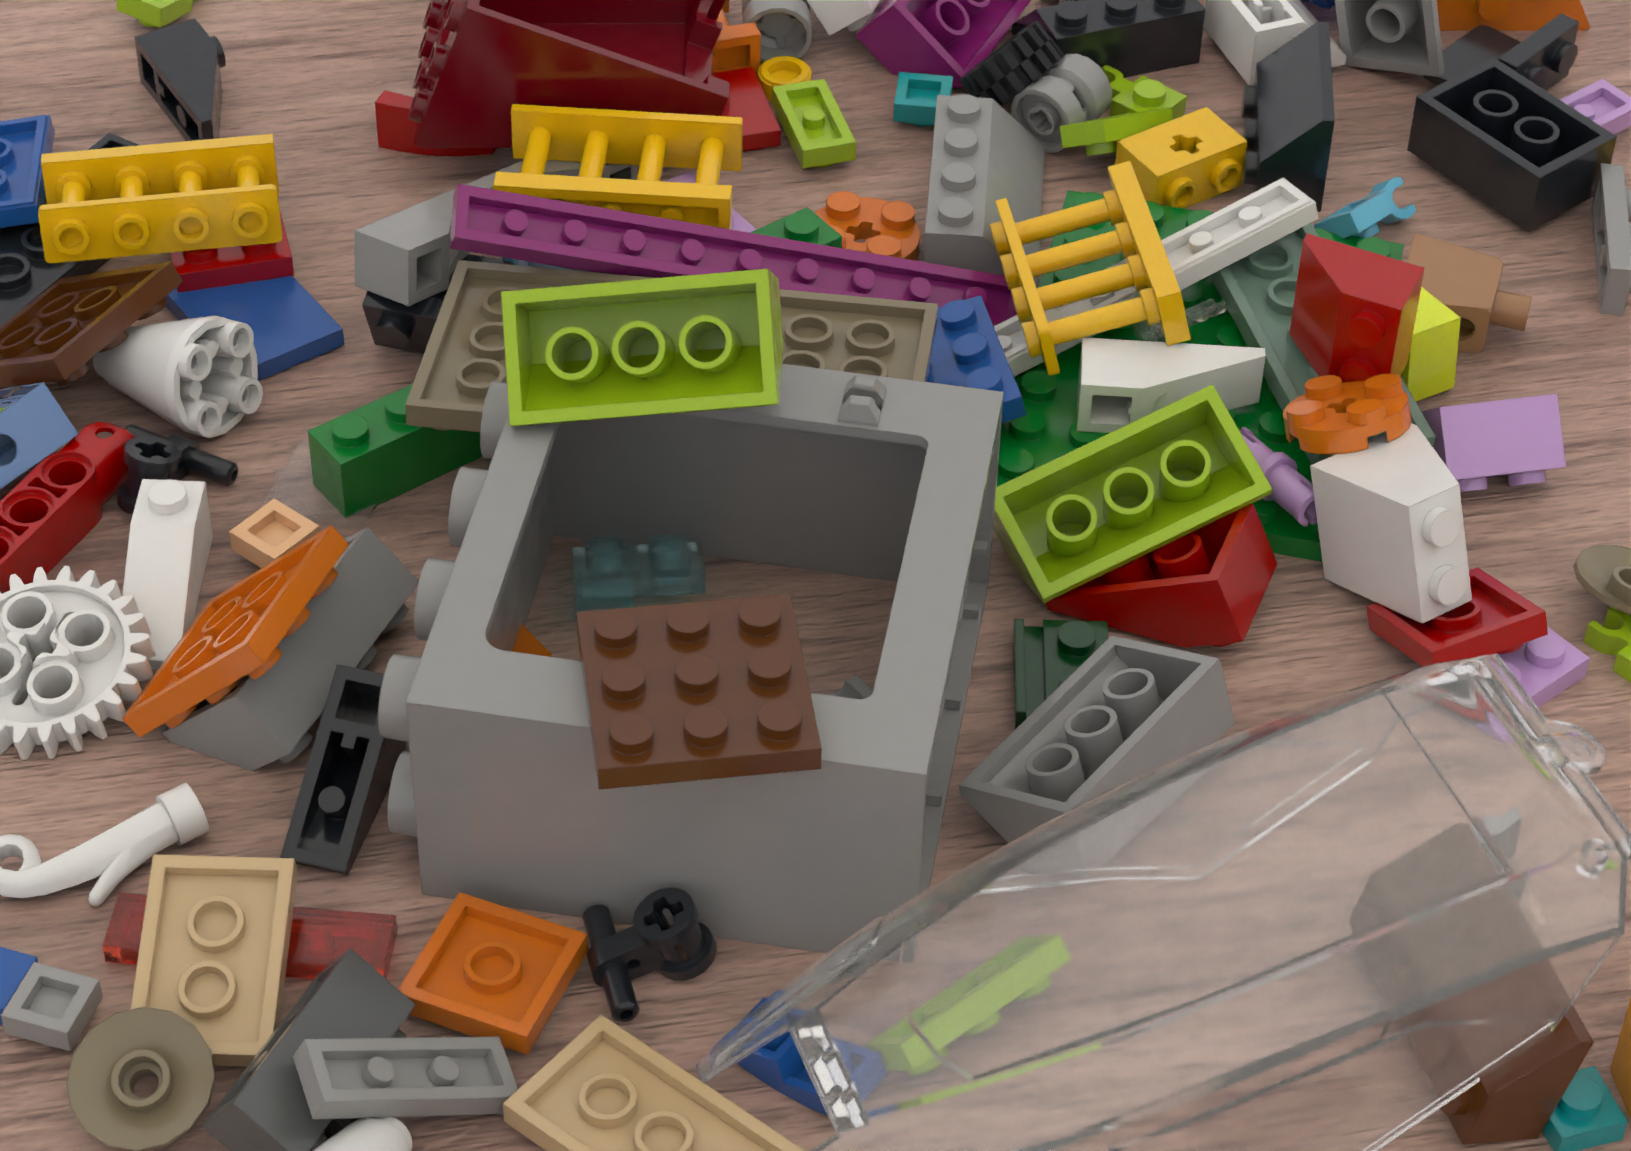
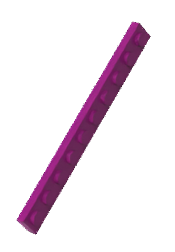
(661, 247)

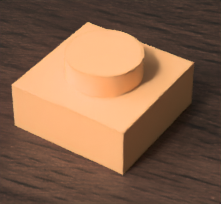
(271, 533)

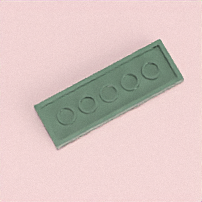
(1261, 301)

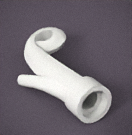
(111, 855)

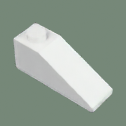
(168, 558)

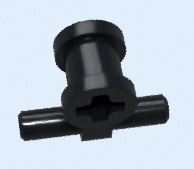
(166, 458)
(646, 946)

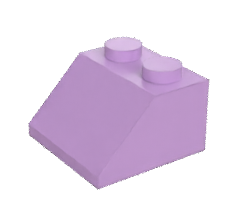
(1499, 439)

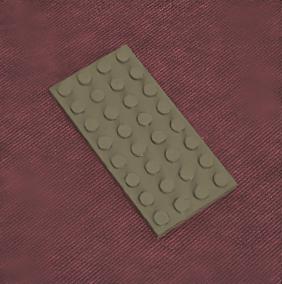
(817, 331)

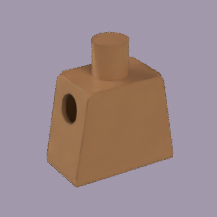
(1469, 287)

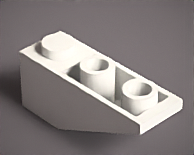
(1135, 378)

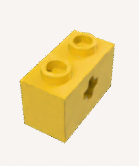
(1185, 159)

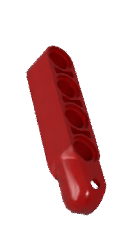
(60, 502)

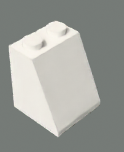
(1393, 526)

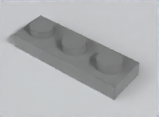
(1612, 238)
(404, 1076)

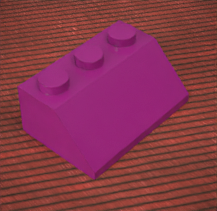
(937, 34)

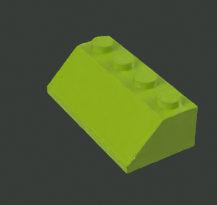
(643, 347)
(1126, 494)

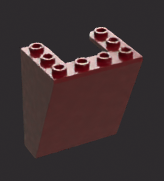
(560, 54)

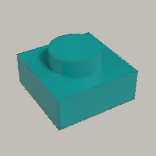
(917, 97)
(1585, 1115)

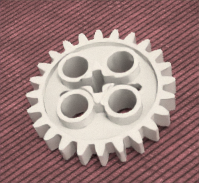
(49, 655)

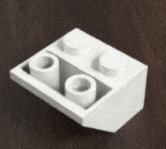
(1256, 28)

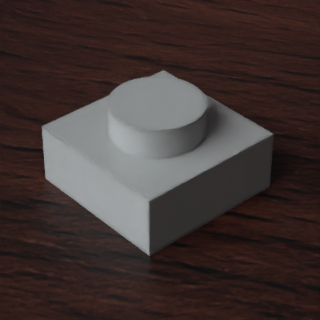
(52, 1006)

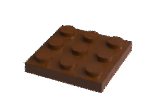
(79, 319)
(697, 691)

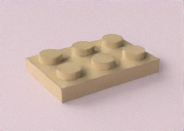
(218, 947)

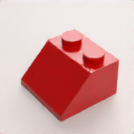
(1354, 310)

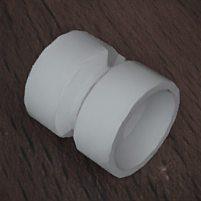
(782, 24)
(1063, 95)

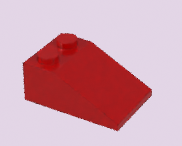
(1187, 590)

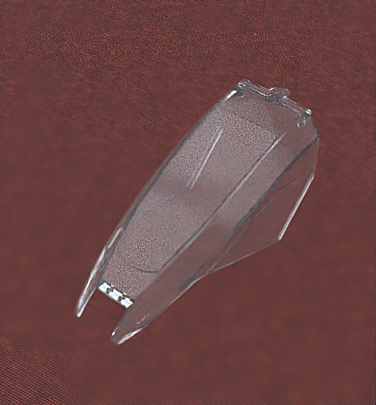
(1237, 945)

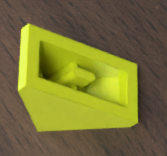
(1432, 349)

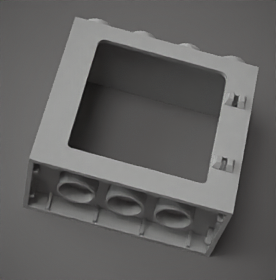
(500, 741)

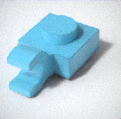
(1360, 216)

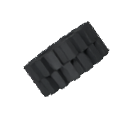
(1013, 65)

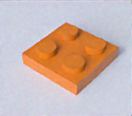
(494, 972)

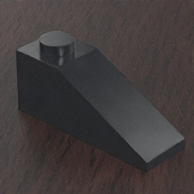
(184, 76)
(344, 775)

